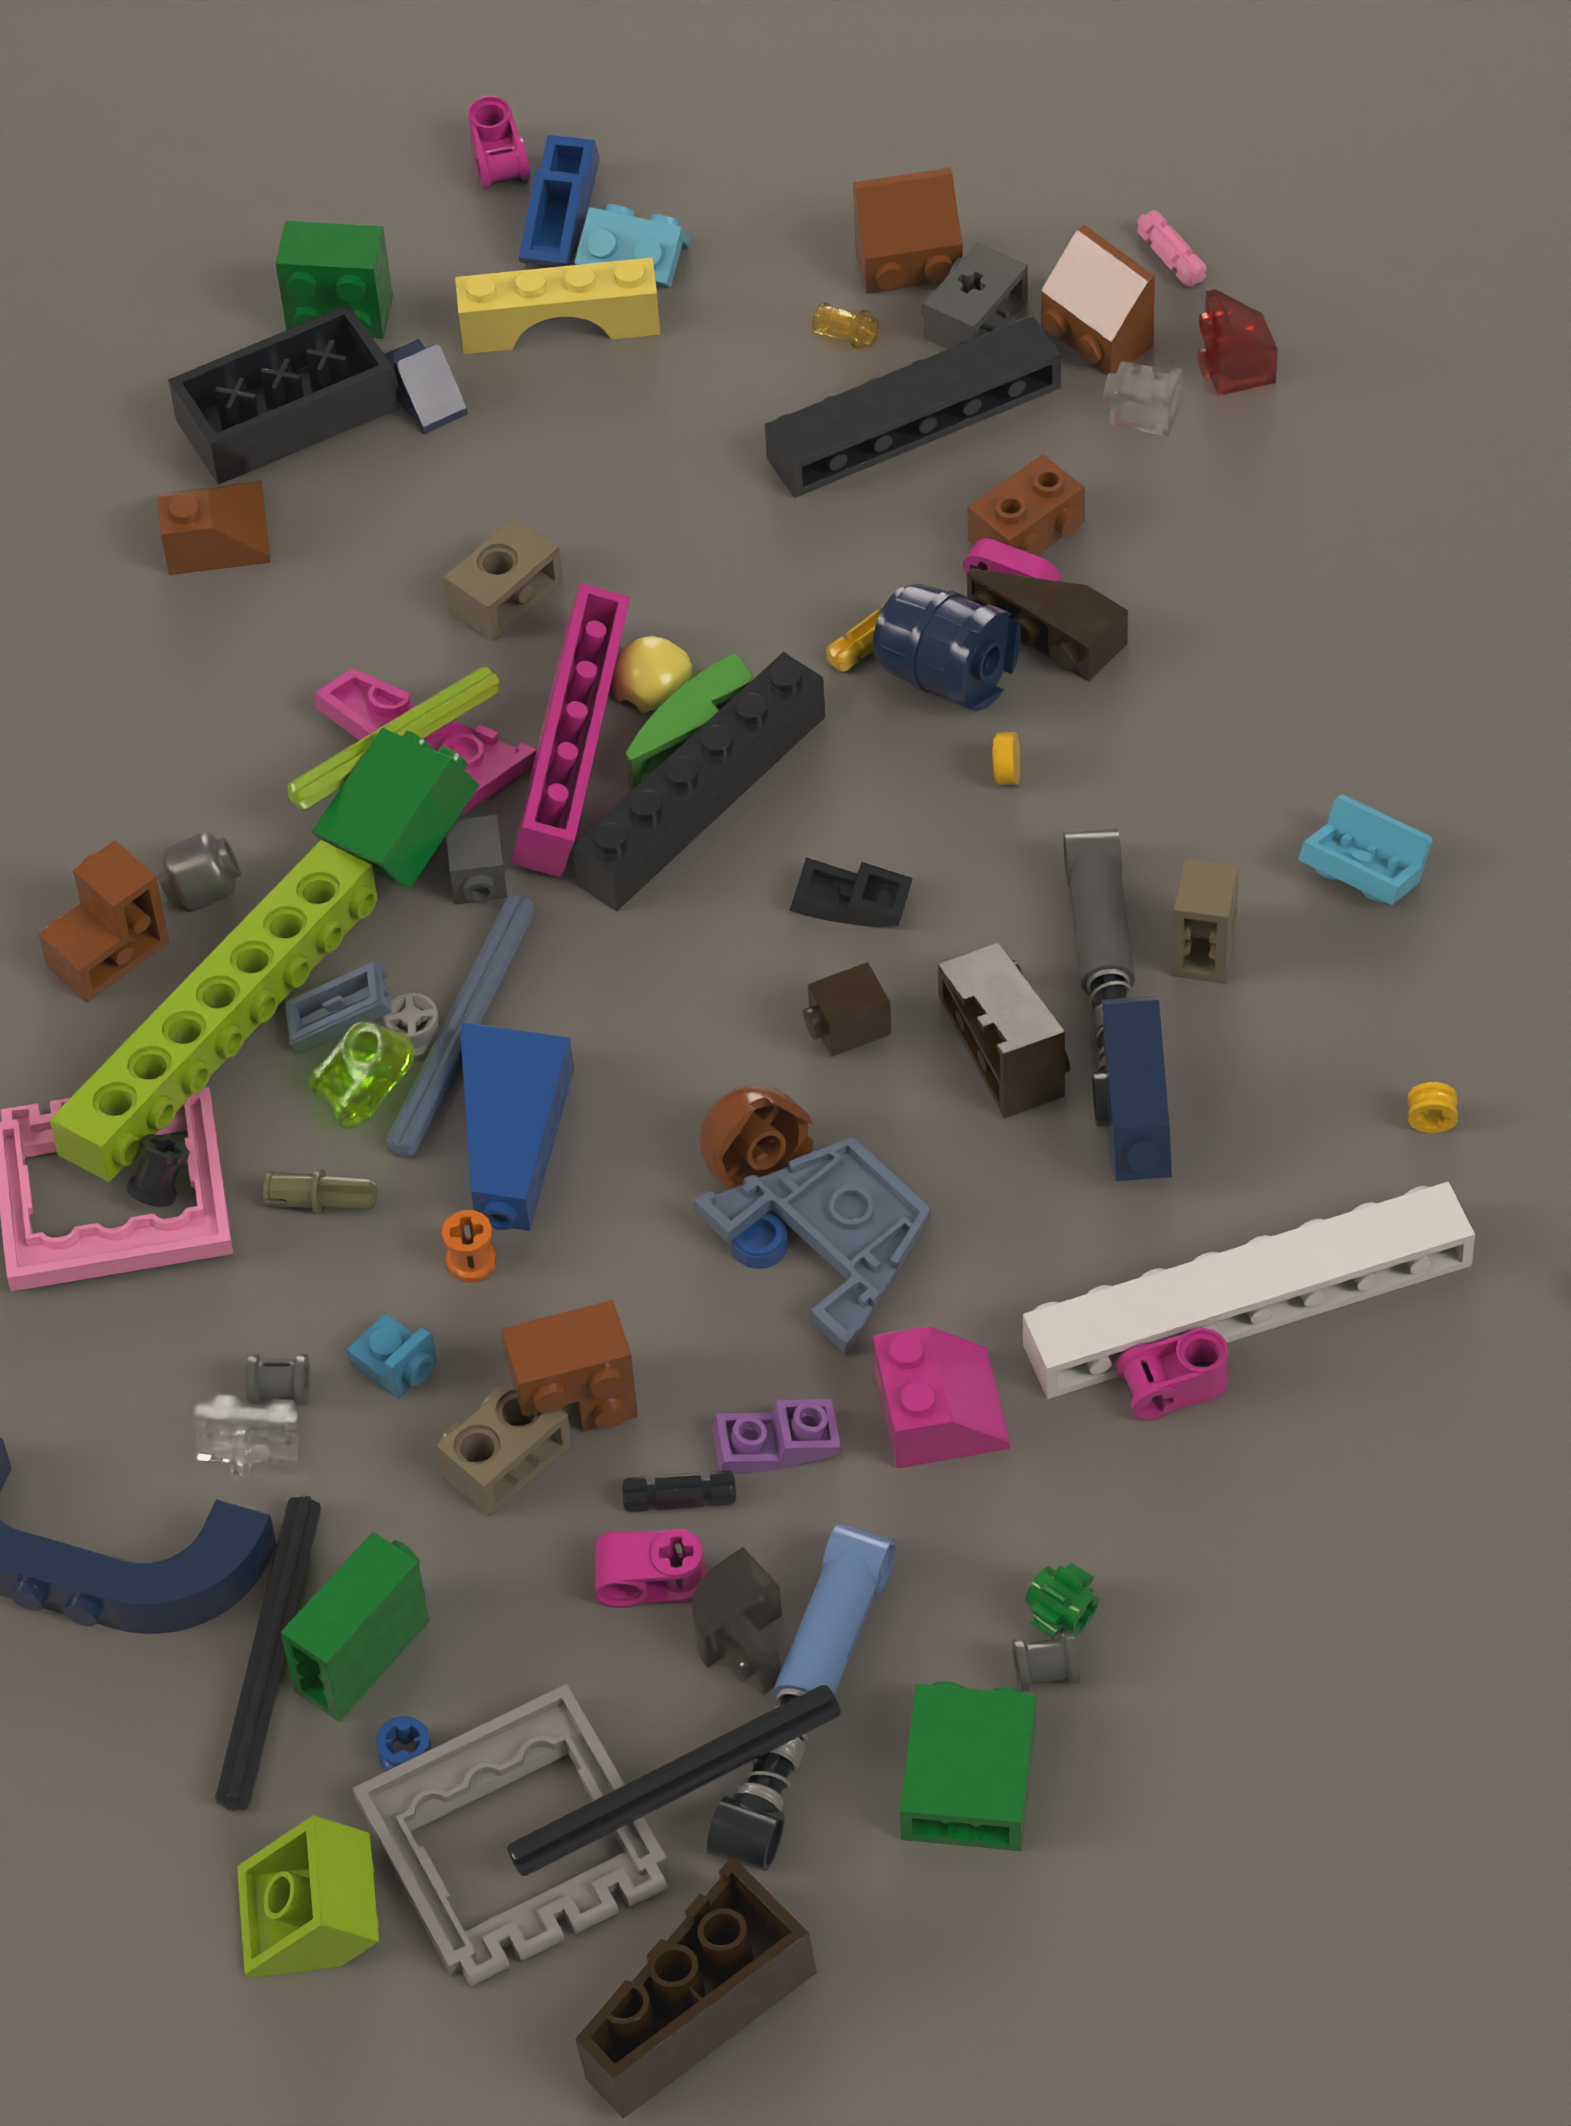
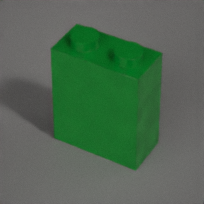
(398, 805)
(356, 1625)
(968, 1766)

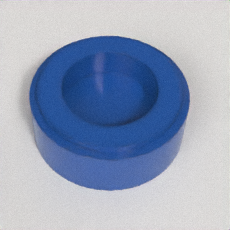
(761, 1243)

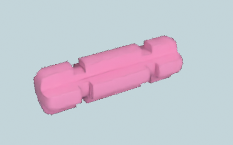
(1171, 248)

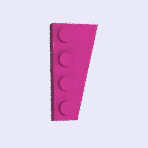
(366, 704)

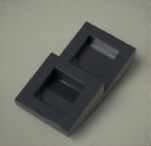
(846, 897)

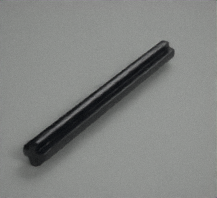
(267, 1654)
(673, 1780)

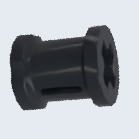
(158, 1170)

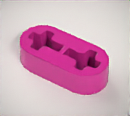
(1003, 558)

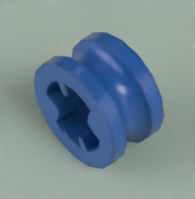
(403, 1730)

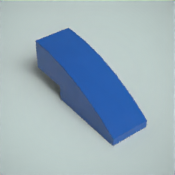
(559, 200)

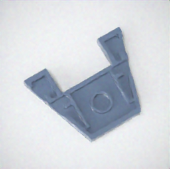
(846, 1211)

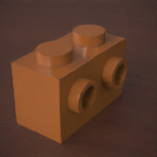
(1029, 508)

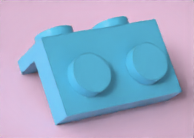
(620, 236)
(1368, 851)

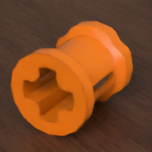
(460, 1246)

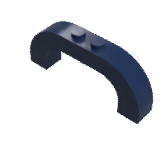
(139, 1596)

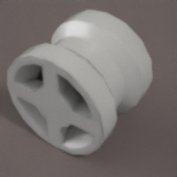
(415, 1011)

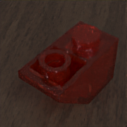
(1237, 345)

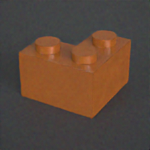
(111, 928)
(573, 1360)

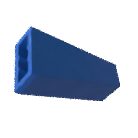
(513, 1112)

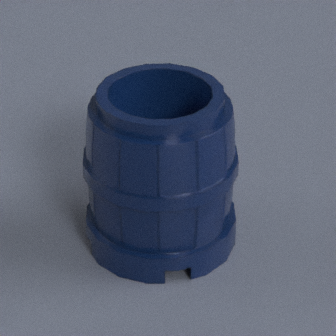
(947, 644)

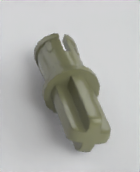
(318, 1191)

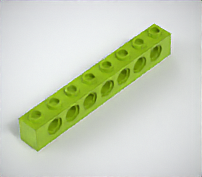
(214, 1011)

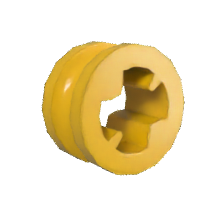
(1432, 1107)

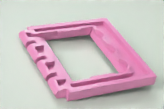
(102, 1251)

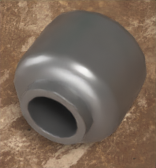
(199, 871)

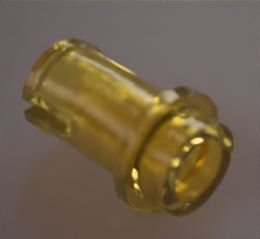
(857, 328)

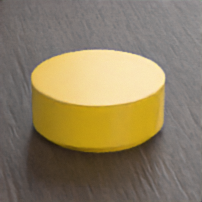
(1006, 758)

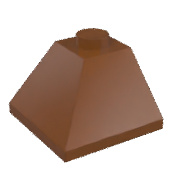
(214, 527)

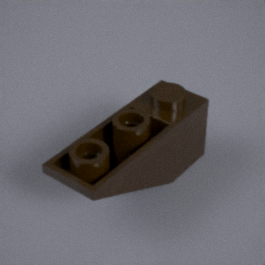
(1058, 618)

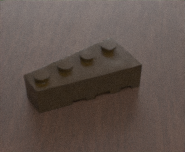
(697, 1990)

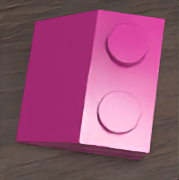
(937, 1396)

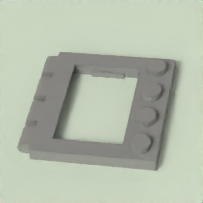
(473, 1768)

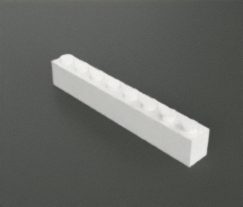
(1252, 1285)

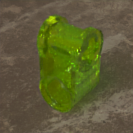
(362, 1071)

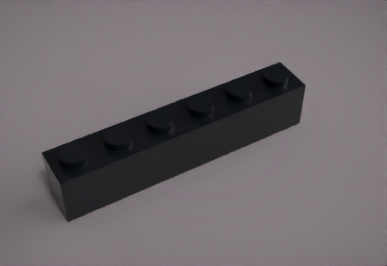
(913, 406)
(699, 781)

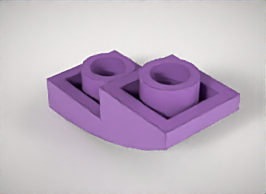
(787, 1437)

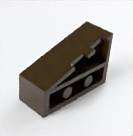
(1005, 1029)

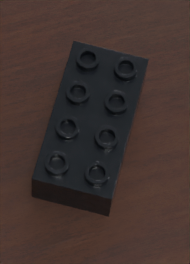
(283, 394)

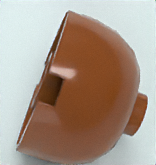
(753, 1134)

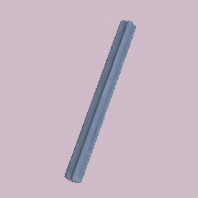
(468, 1008)

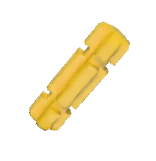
(844, 652)

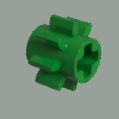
(1061, 1600)

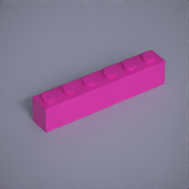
(570, 730)

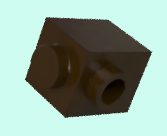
(848, 1009)

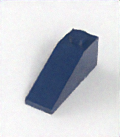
(1136, 1089)

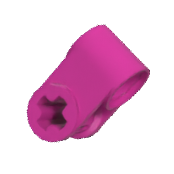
(496, 142)
(1171, 1373)
(644, 1568)

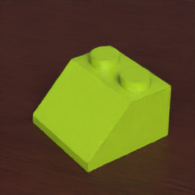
(308, 1900)

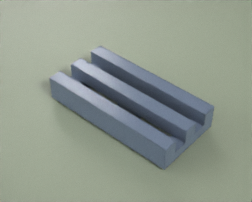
(337, 1013)

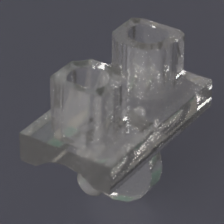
(247, 1435)

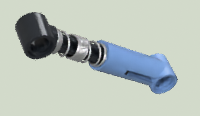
(851, 1575)

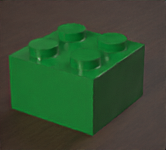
(332, 267)

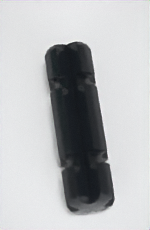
(679, 1491)

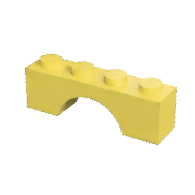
(503, 305)

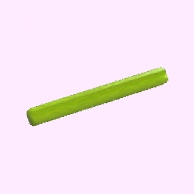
(420, 720)

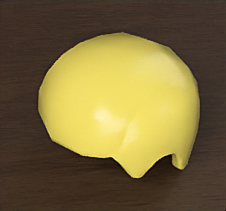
(650, 672)

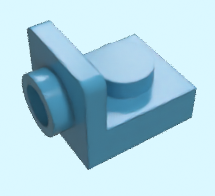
(394, 1355)

